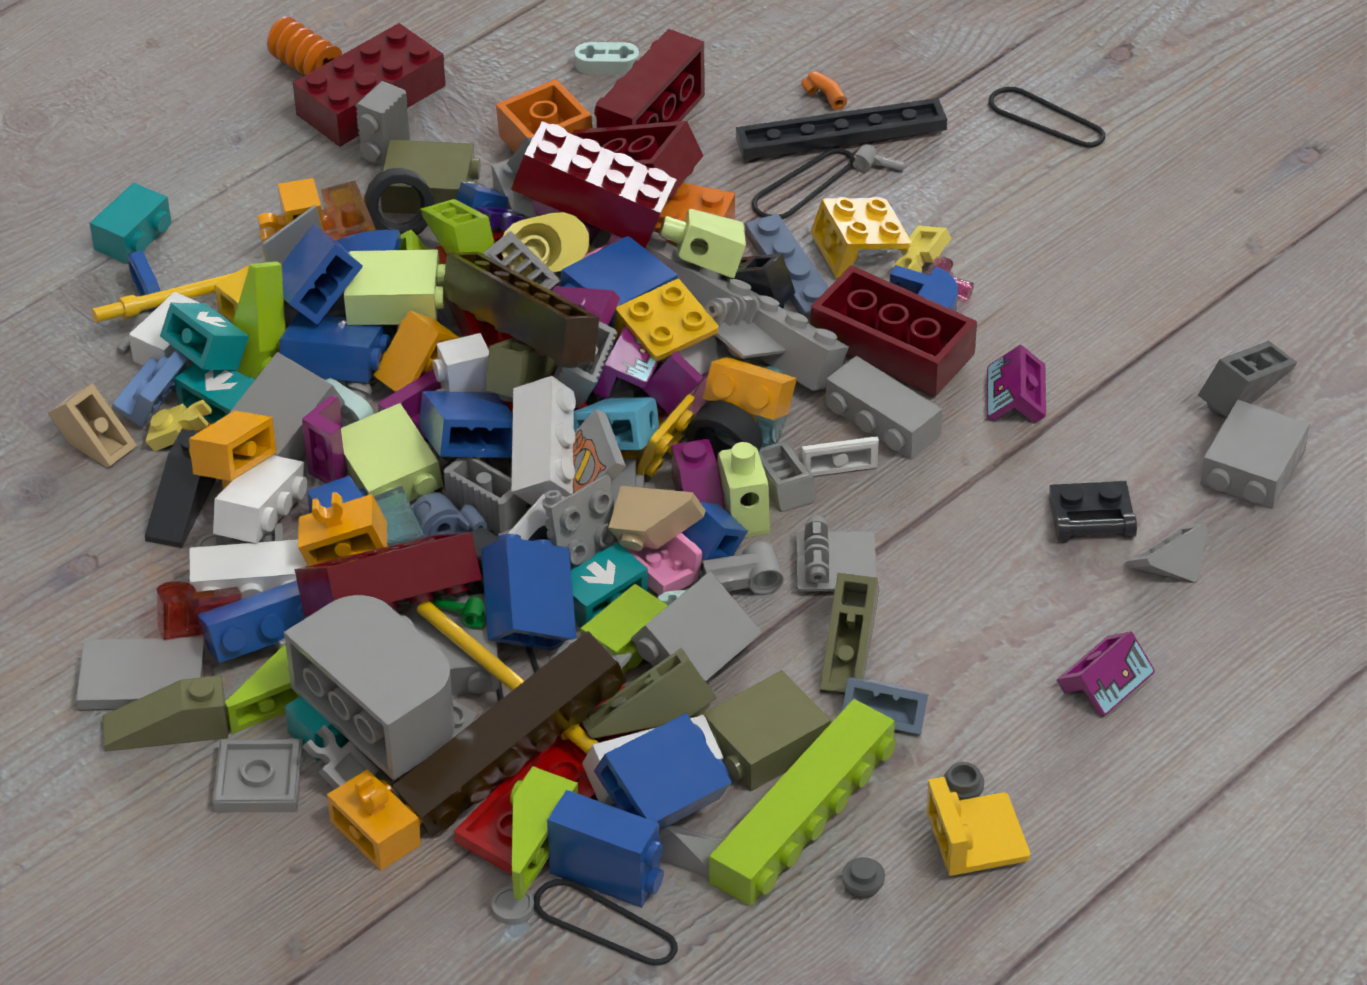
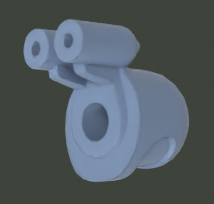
(439, 516)

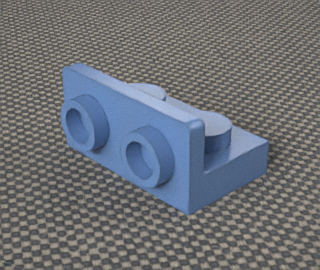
(150, 388)

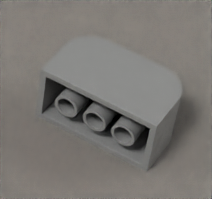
(374, 680)

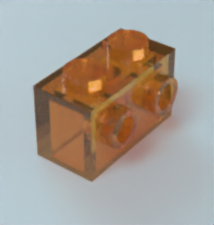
(345, 211)

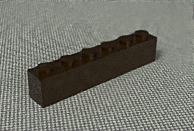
(521, 308)
(510, 733)

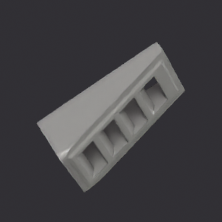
(530, 259)
(787, 479)

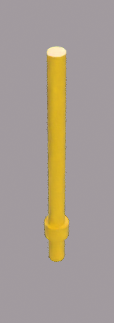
(132, 306)
(491, 664)

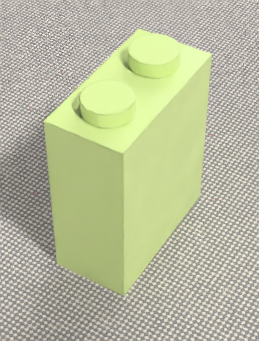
(394, 285)
(390, 453)

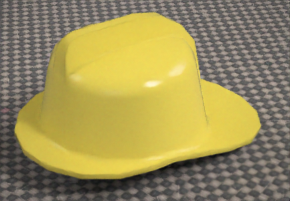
(553, 238)

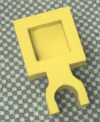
(925, 246)
(168, 423)

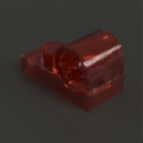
(180, 603)

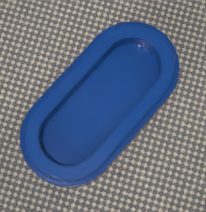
(142, 274)

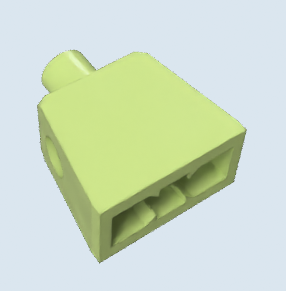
(707, 240)
(741, 474)

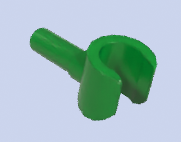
(471, 611)

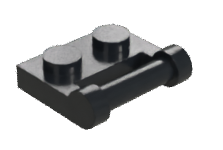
(1092, 509)

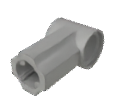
(753, 569)

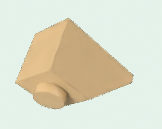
(92, 426)
(652, 516)

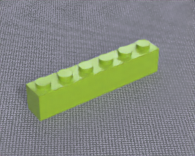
(802, 802)

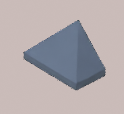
(895, 701)

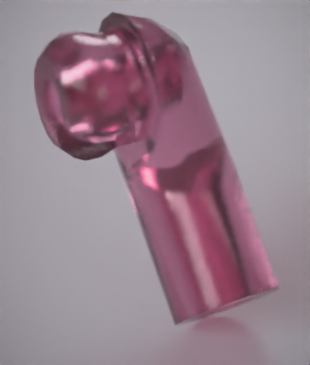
(965, 287)

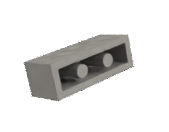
(883, 407)

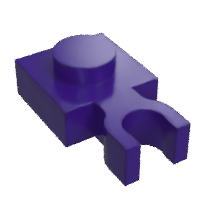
(501, 218)

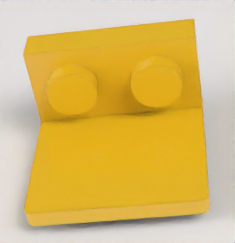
(855, 224)
(665, 320)
(651, 456)
(974, 831)

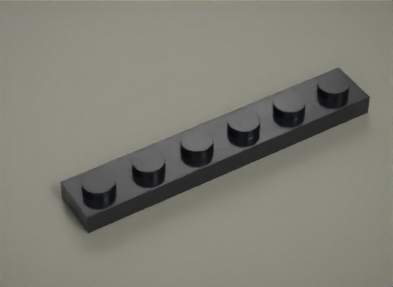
(841, 128)

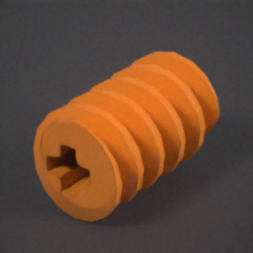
(299, 46)

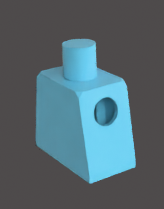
(630, 418)

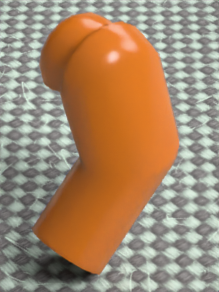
(828, 86)

